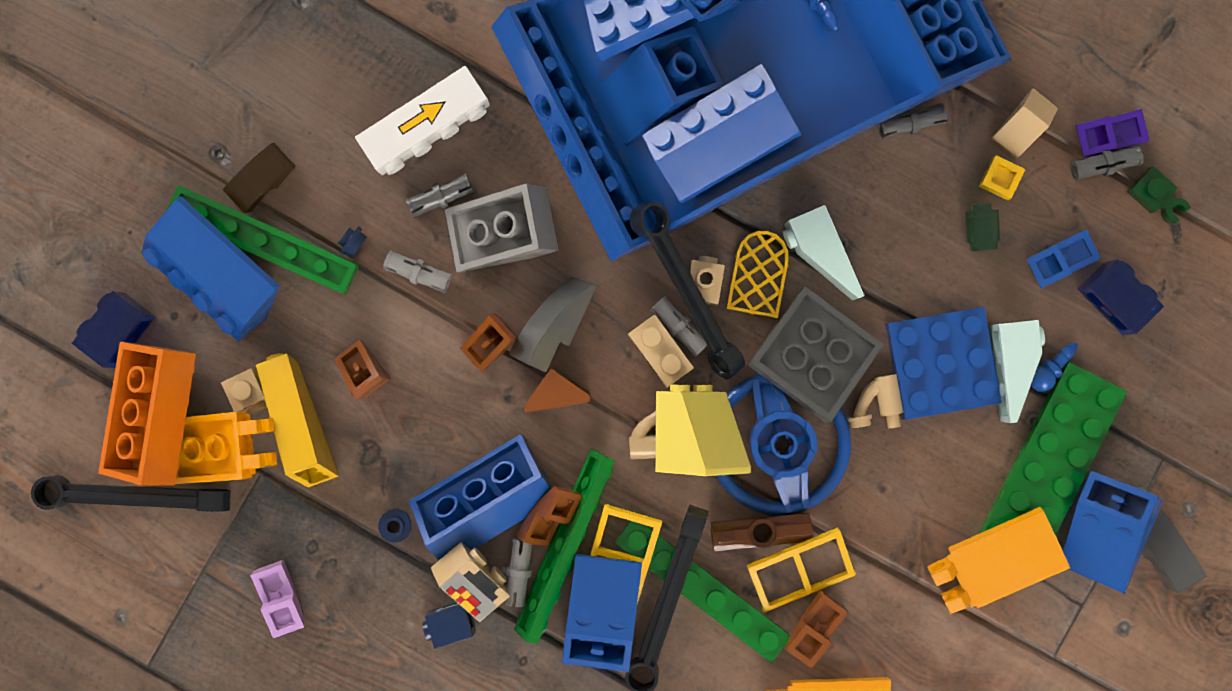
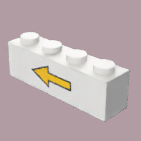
(423, 121)

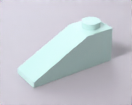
(820, 246)
(1016, 358)

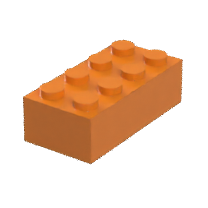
(147, 414)

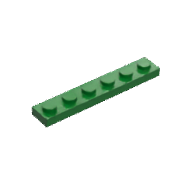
(273, 243)
(562, 549)
(709, 594)

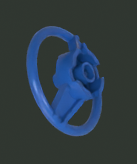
(788, 468)

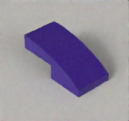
(1112, 133)

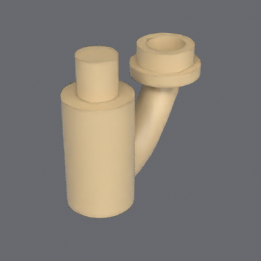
(889, 401)
(640, 444)

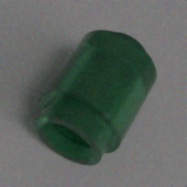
(982, 227)

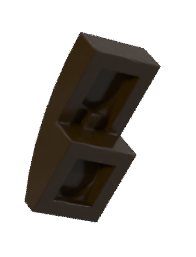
(258, 177)

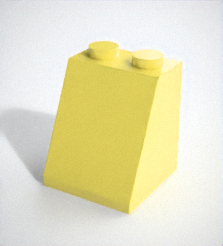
(698, 433)

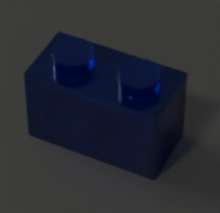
(1121, 297)
(115, 321)

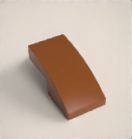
(553, 508)
(814, 628)

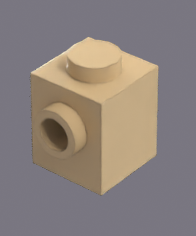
(708, 278)
(245, 392)

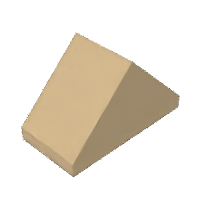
(1025, 123)

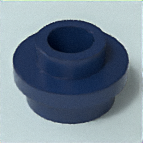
(352, 241)
(404, 521)

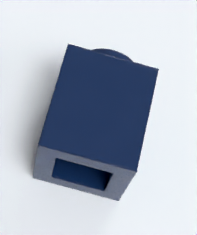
(448, 625)

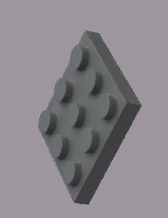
(815, 355)

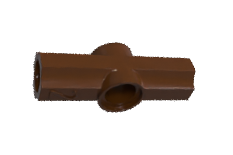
(782, 530)

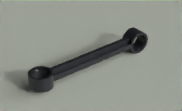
(723, 355)
(200, 499)
(668, 598)

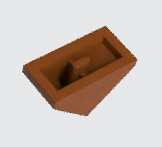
(488, 342)
(361, 370)
(555, 392)

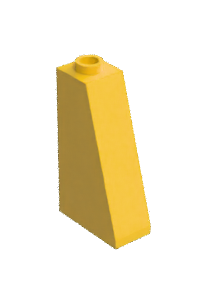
(295, 421)

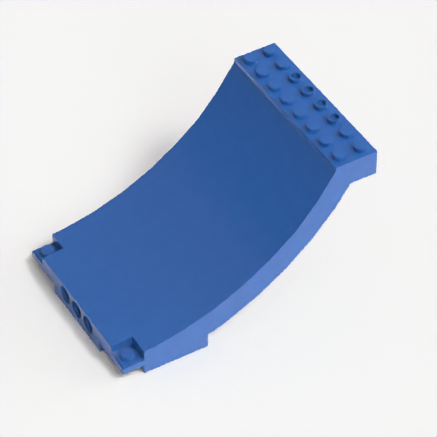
(831, 81)

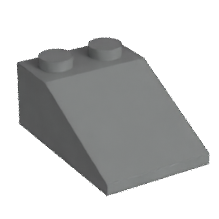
(502, 228)

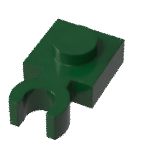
(1155, 193)

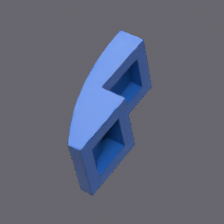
(1063, 258)

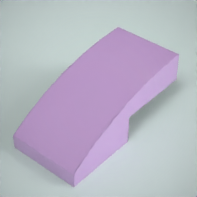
(279, 599)

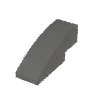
(553, 323)
(1171, 555)

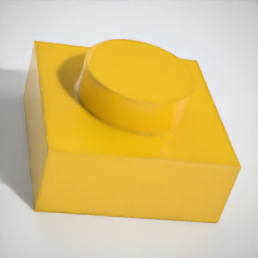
(1001, 177)

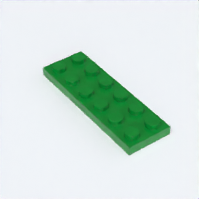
(1058, 448)

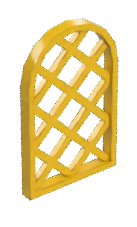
(752, 311)

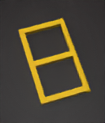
(635, 517)
(794, 551)

